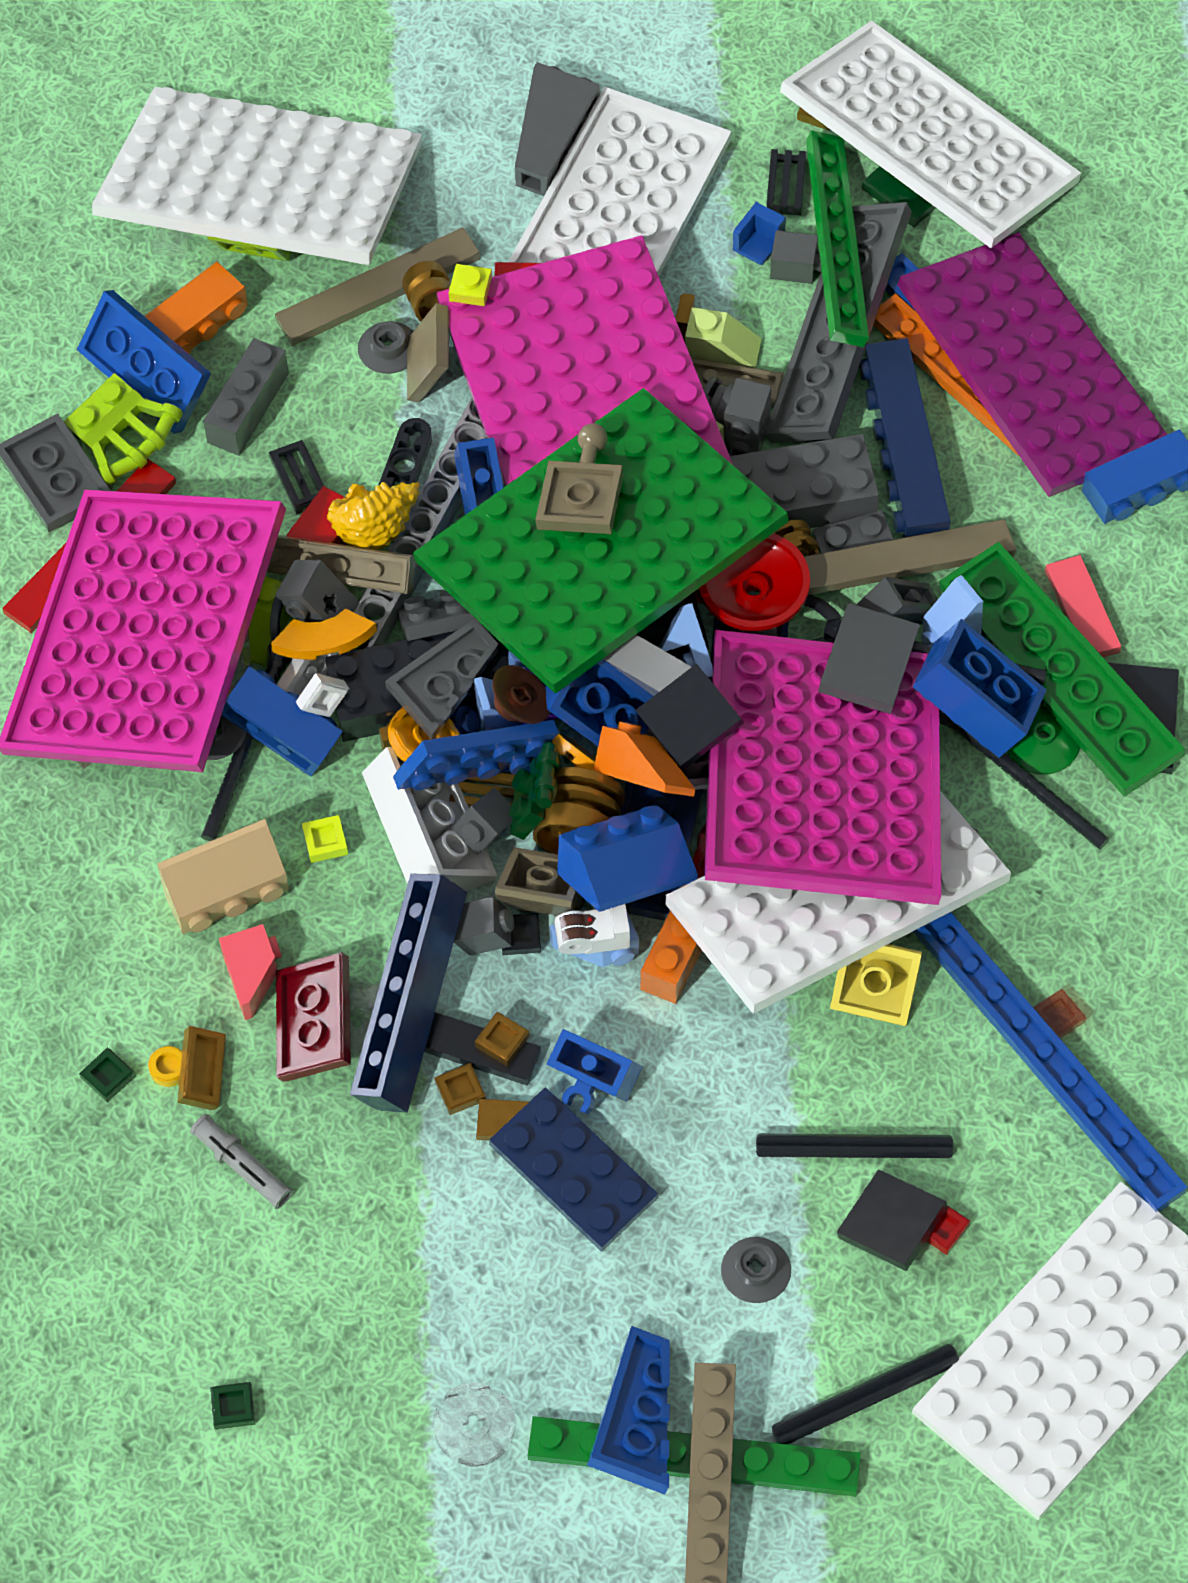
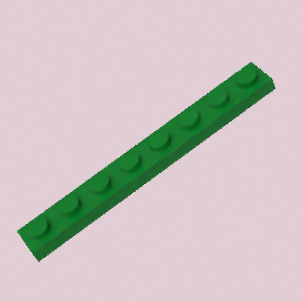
(837, 239)
(752, 1461)

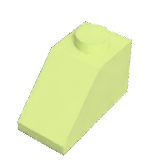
(721, 338)

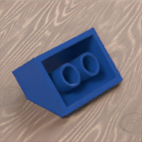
(597, 700)
(625, 858)

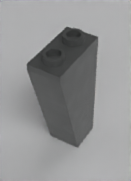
(552, 119)

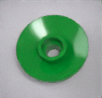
(1045, 754)

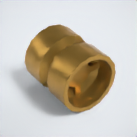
(422, 284)

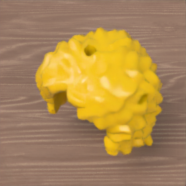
(373, 516)

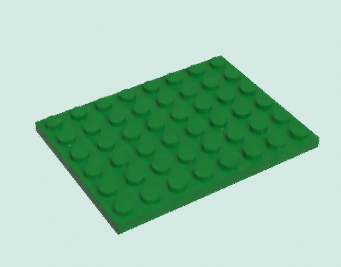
(580, 595)

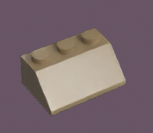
(223, 877)

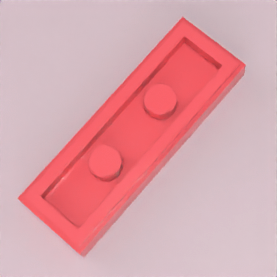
(1082, 603)

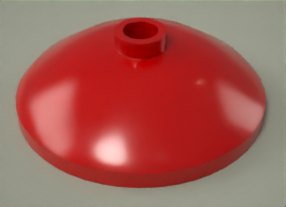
(775, 572)

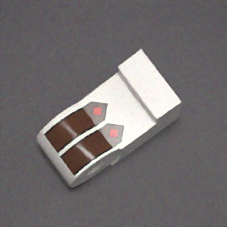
(592, 931)

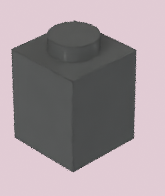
(795, 257)
(484, 821)
(484, 926)

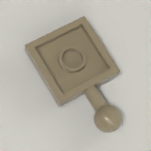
(582, 493)

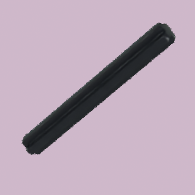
(854, 1145)
(864, 1395)

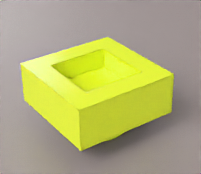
(470, 285)
(324, 839)

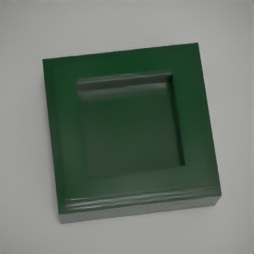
(107, 1074)
(232, 1405)

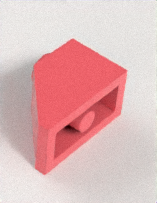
(251, 965)

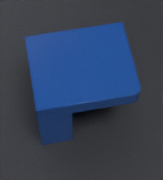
(756, 233)

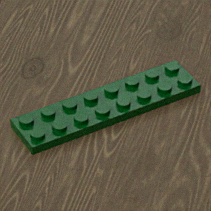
(1079, 683)

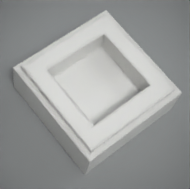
(322, 695)

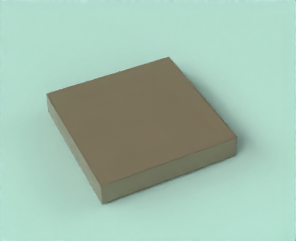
(427, 353)

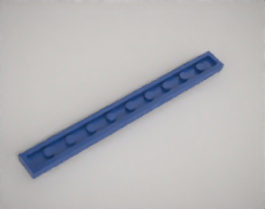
(1052, 1062)

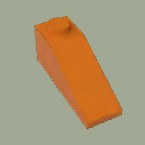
(639, 760)

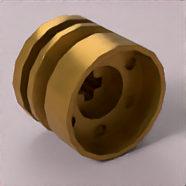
(581, 800)

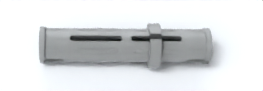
(229, 1150)

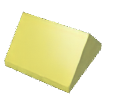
(879, 985)

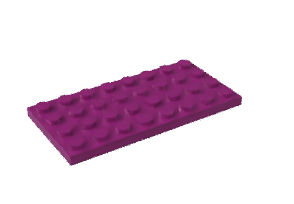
(1031, 361)

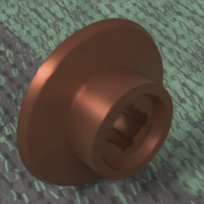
(519, 695)

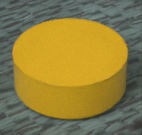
(165, 1066)

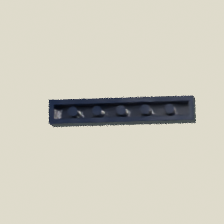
(905, 439)
(408, 993)

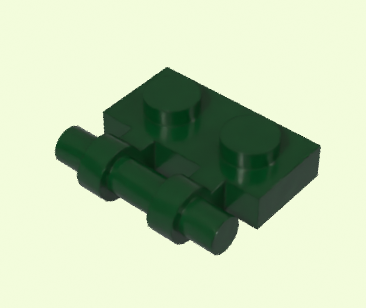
(534, 791)

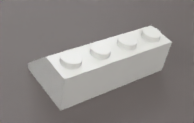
(421, 826)

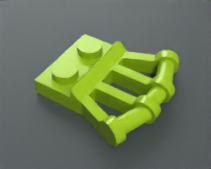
(111, 411)

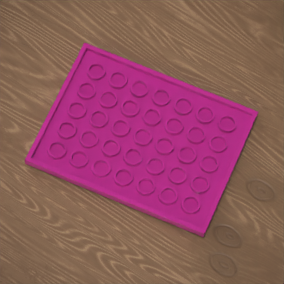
(571, 346)
(142, 630)
(818, 784)

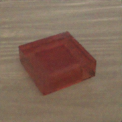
(1060, 1013)

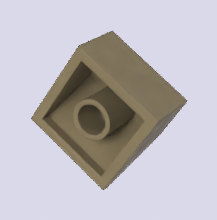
(533, 884)

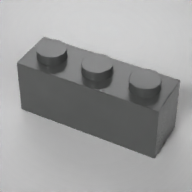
(246, 396)

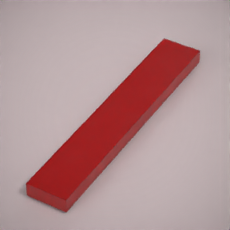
(30, 600)

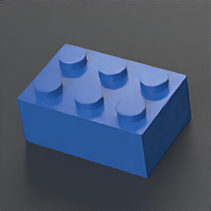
(979, 688)

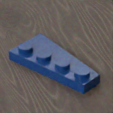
(636, 1415)

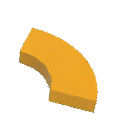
(312, 639)

